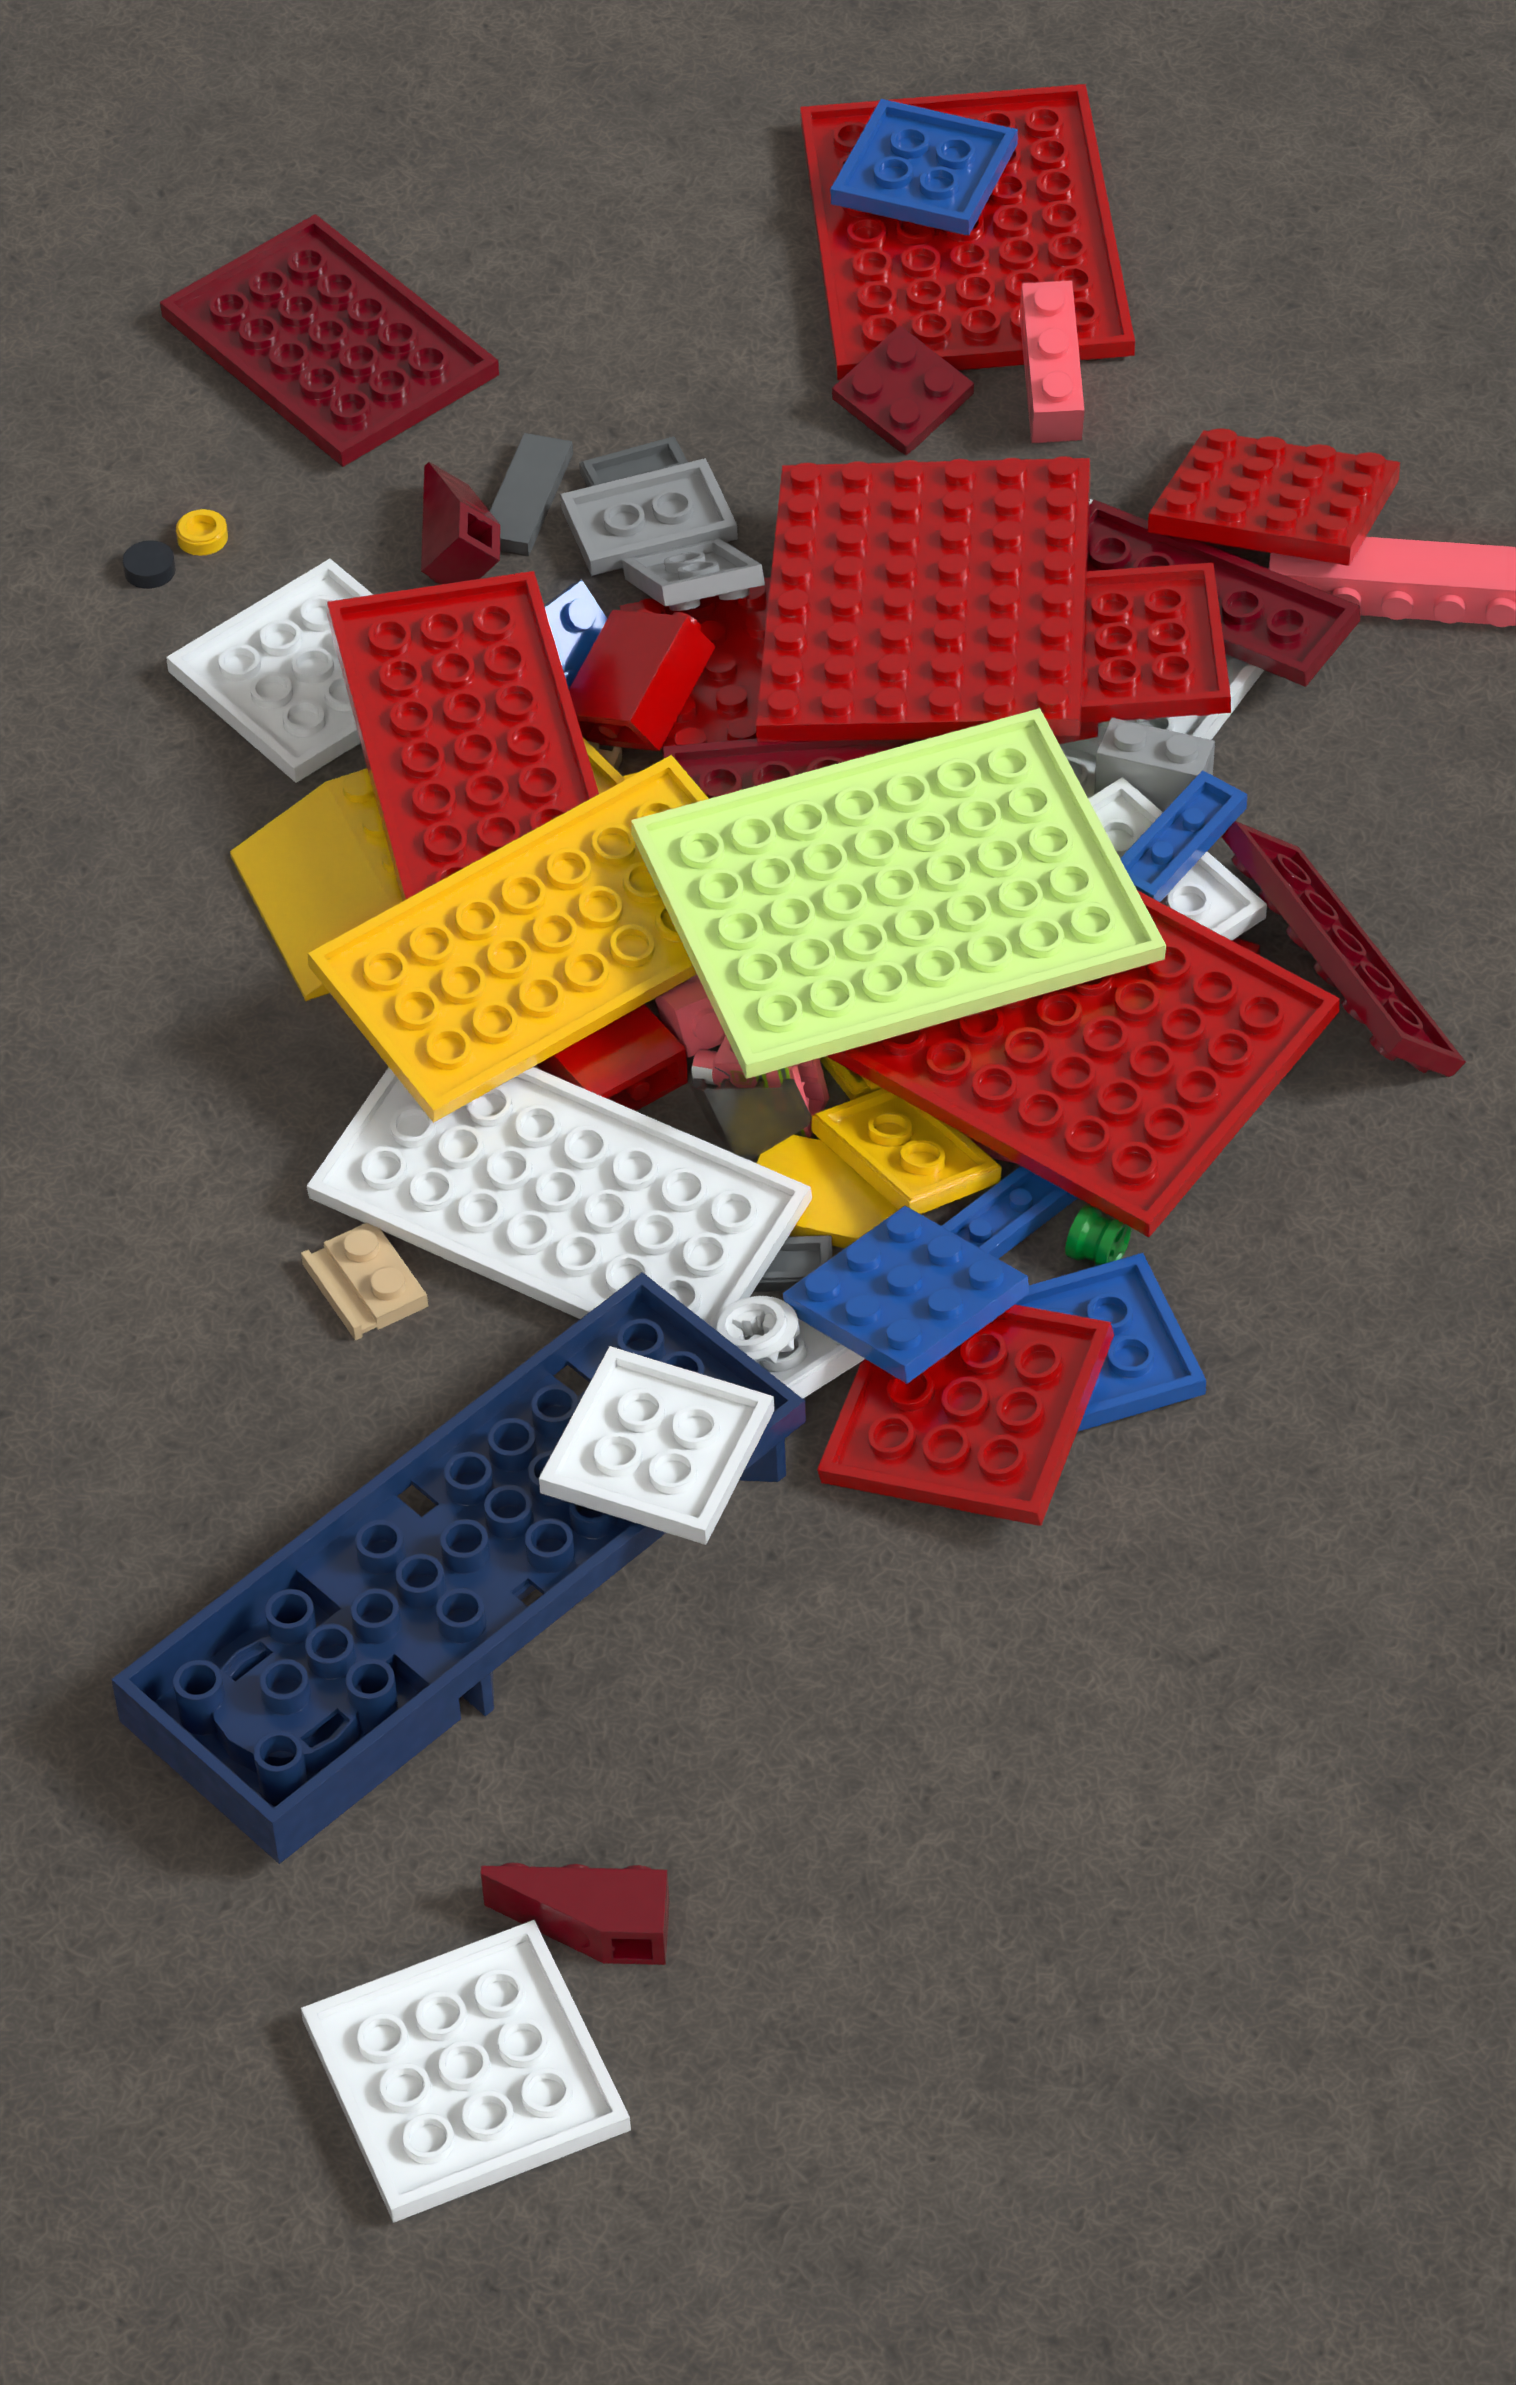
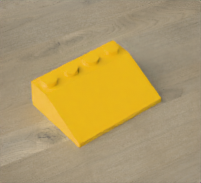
(319, 871)

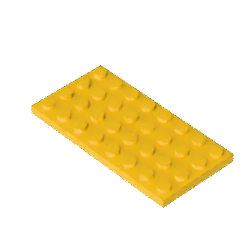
(516, 950)

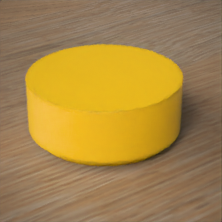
(201, 532)

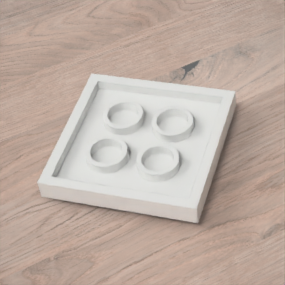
(657, 1445)

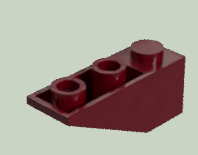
(457, 530)
(597, 1911)

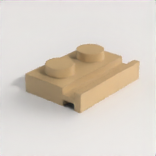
(365, 1280)

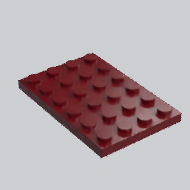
(329, 339)

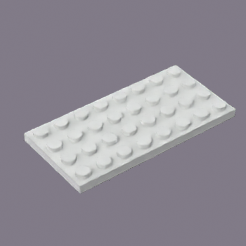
(562, 1194)

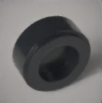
(149, 564)

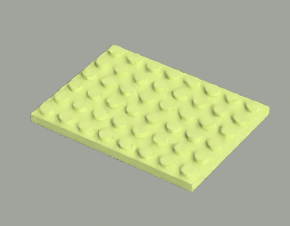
(895, 892)

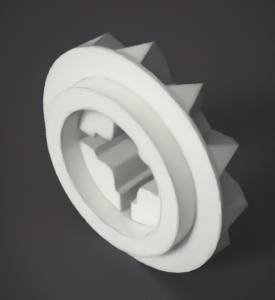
(755, 1315)

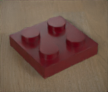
(902, 390)

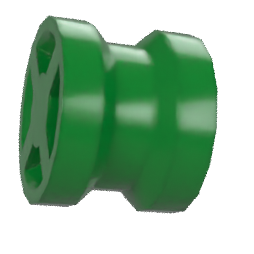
(1097, 1237)

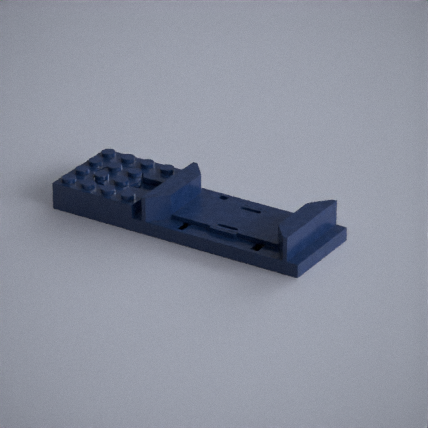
(379, 1619)

